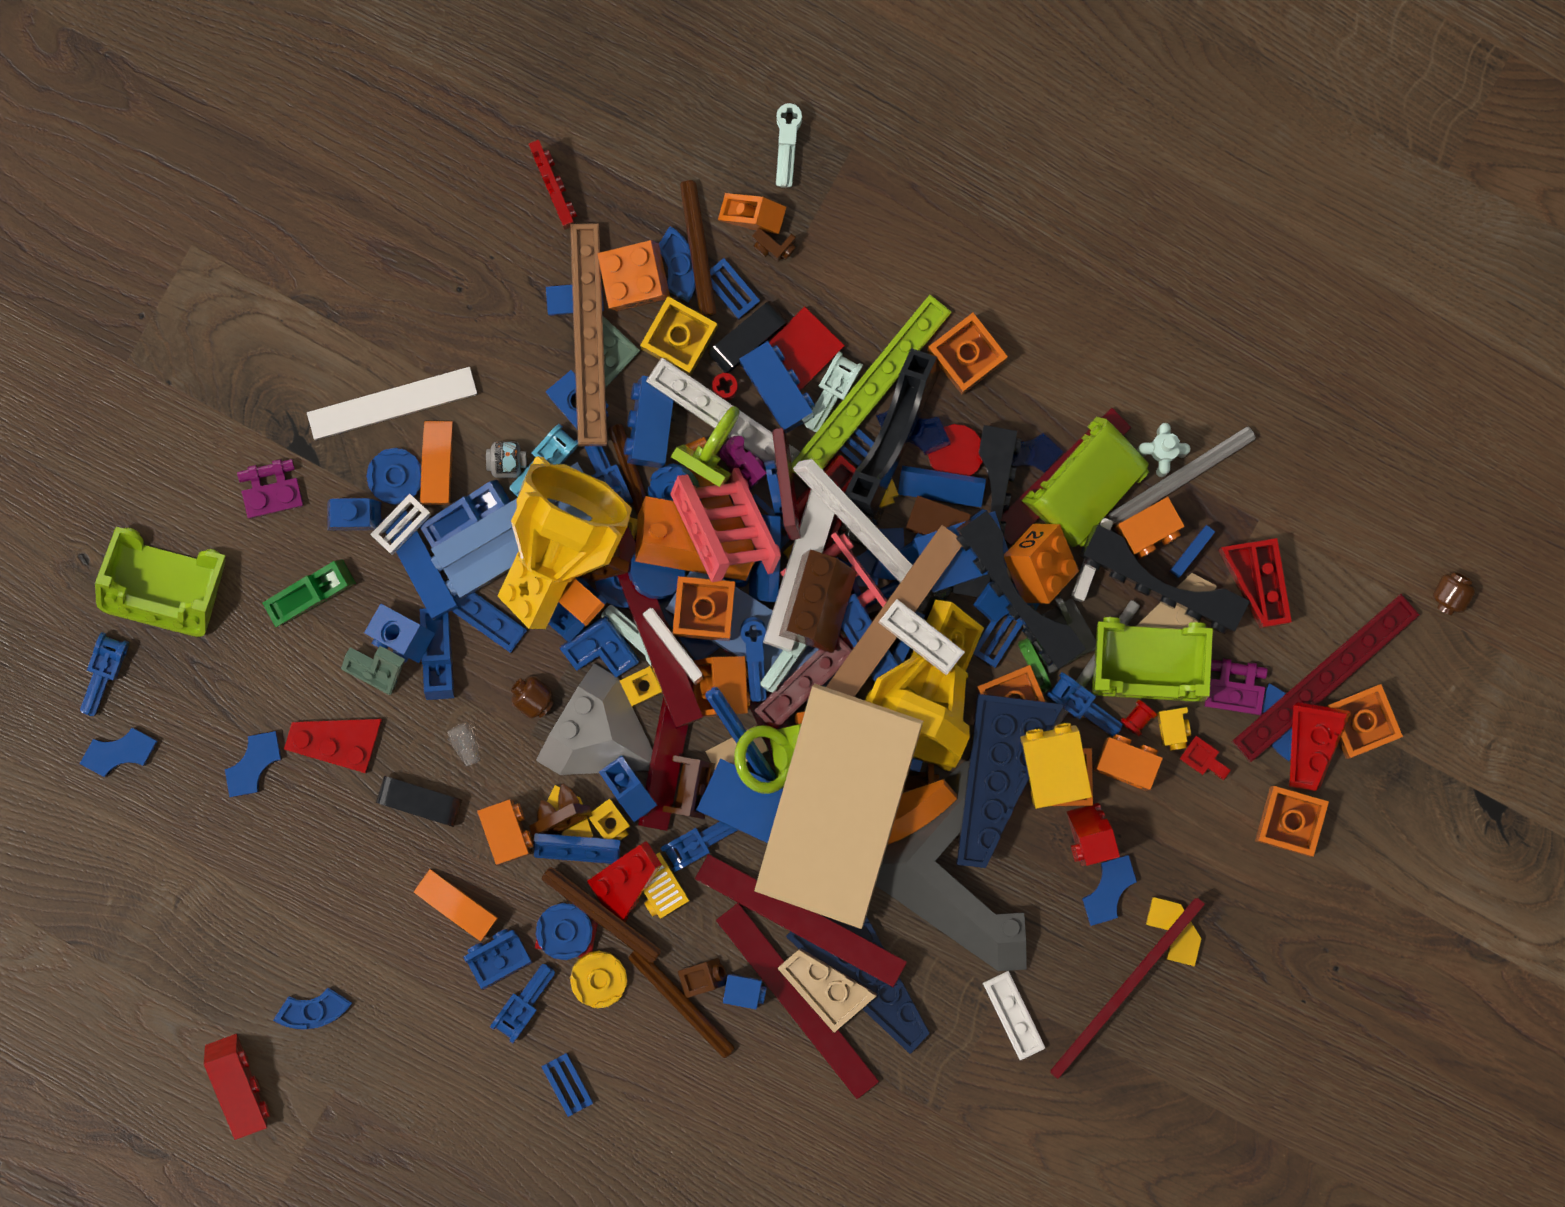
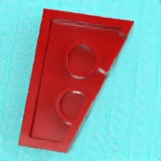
(553, 184)
(1314, 741)
(336, 742)
(625, 880)

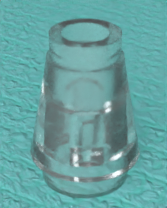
(464, 743)

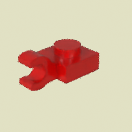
(1201, 757)

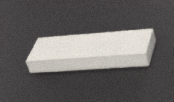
(1086, 573)
(921, 637)
(673, 645)
(1014, 1015)

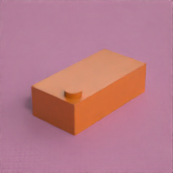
(666, 542)

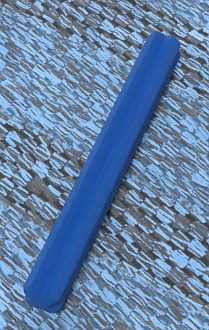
(736, 730)

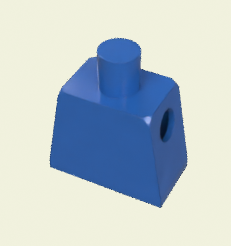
(353, 514)

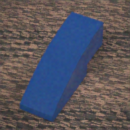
(464, 513)
(437, 658)

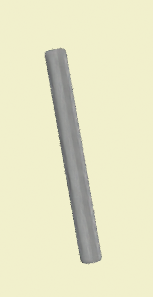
(1182, 476)

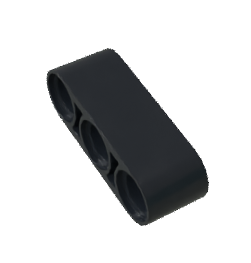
(747, 336)
(419, 801)

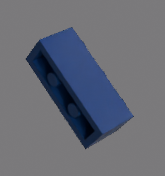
(777, 386)
(649, 425)

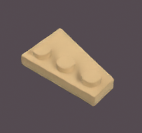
(1166, 617)
(825, 989)

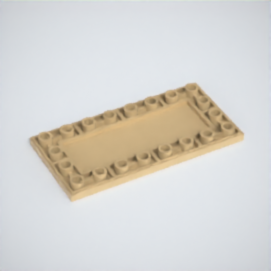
(838, 805)

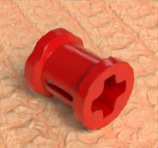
(728, 378)
(1138, 718)

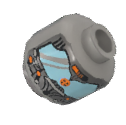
(505, 459)

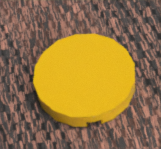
(598, 979)

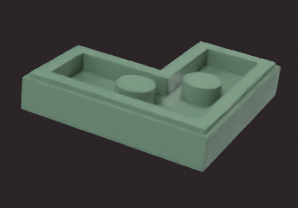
(617, 351)
(378, 672)

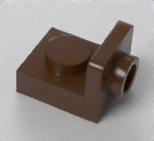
(702, 977)

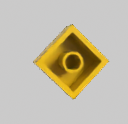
(679, 336)

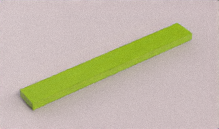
(873, 384)

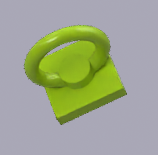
(704, 459)
(782, 745)

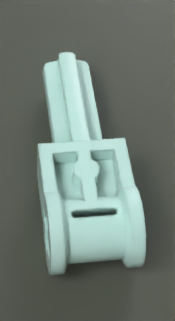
(787, 144)
(835, 385)
(625, 628)
(782, 667)

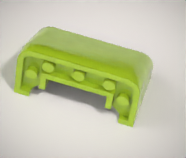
(1089, 482)
(158, 584)
(1152, 662)

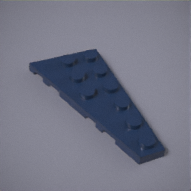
(997, 770)
(891, 1006)

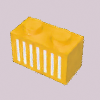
(664, 892)

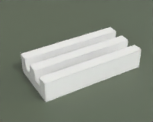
(376, 534)

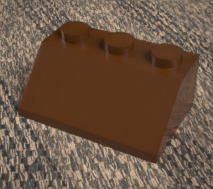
(818, 601)

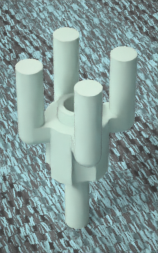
(1164, 449)

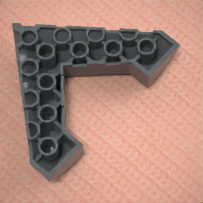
(933, 894)

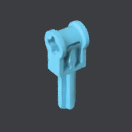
(551, 450)

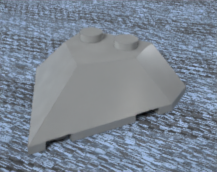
(596, 729)

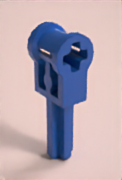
(607, 473)
(755, 657)
(104, 665)
(1080, 703)
(695, 844)
(519, 1008)

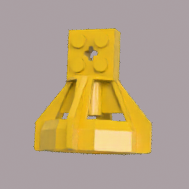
(555, 543)
(930, 695)

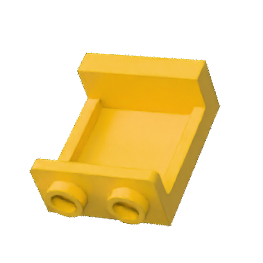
(1056, 765)

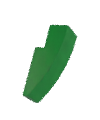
(309, 592)

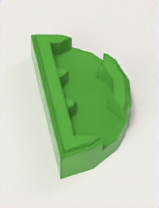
(1033, 660)

